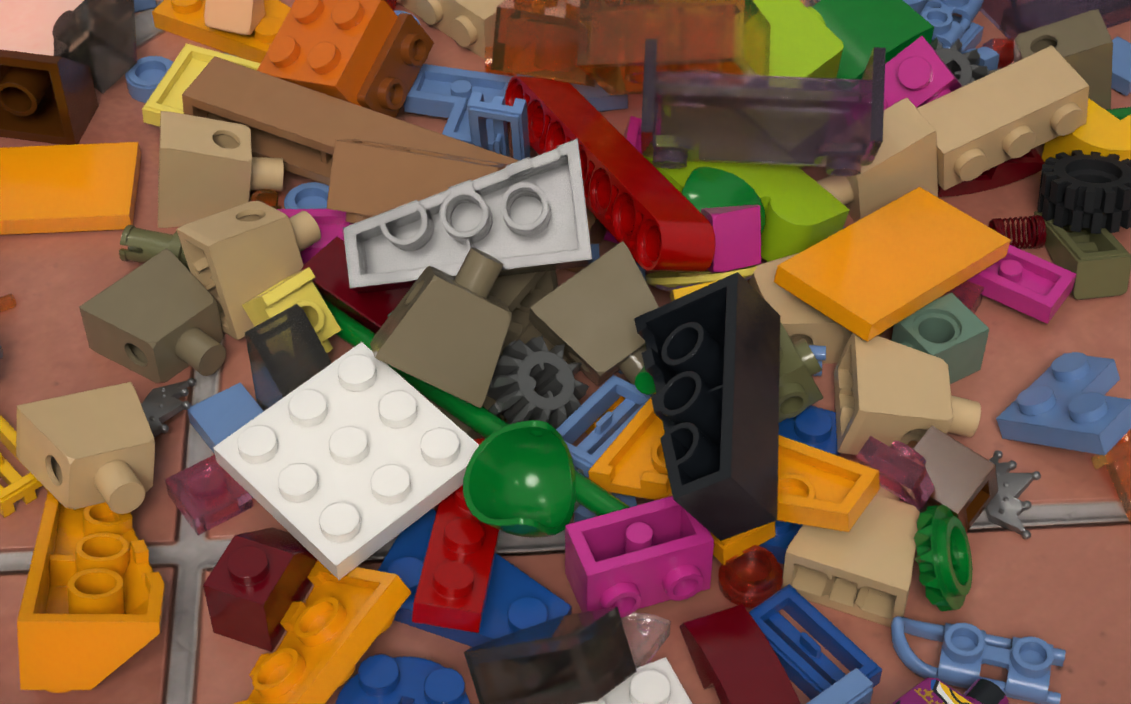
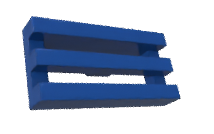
(800, 653)

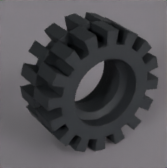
(1086, 191)

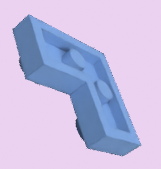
(446, 93)
(1069, 407)

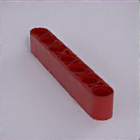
(618, 181)

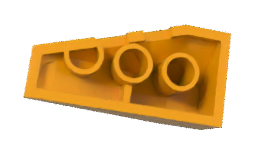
(85, 599)

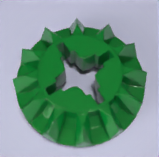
(943, 557)

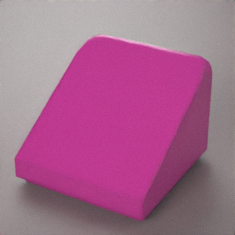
(736, 236)

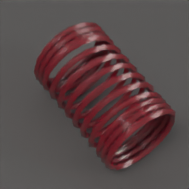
(1035, 241)

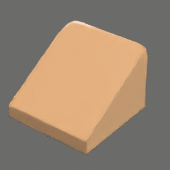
(234, 15)

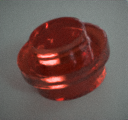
(750, 577)

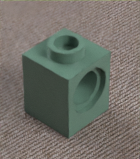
(948, 332)

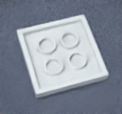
(348, 459)

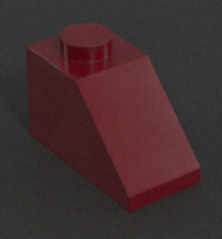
(256, 586)

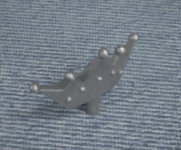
(164, 403)
(1005, 506)

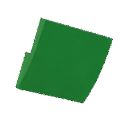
(869, 25)

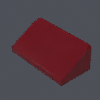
(333, 285)

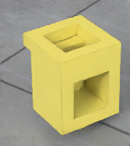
(290, 291)

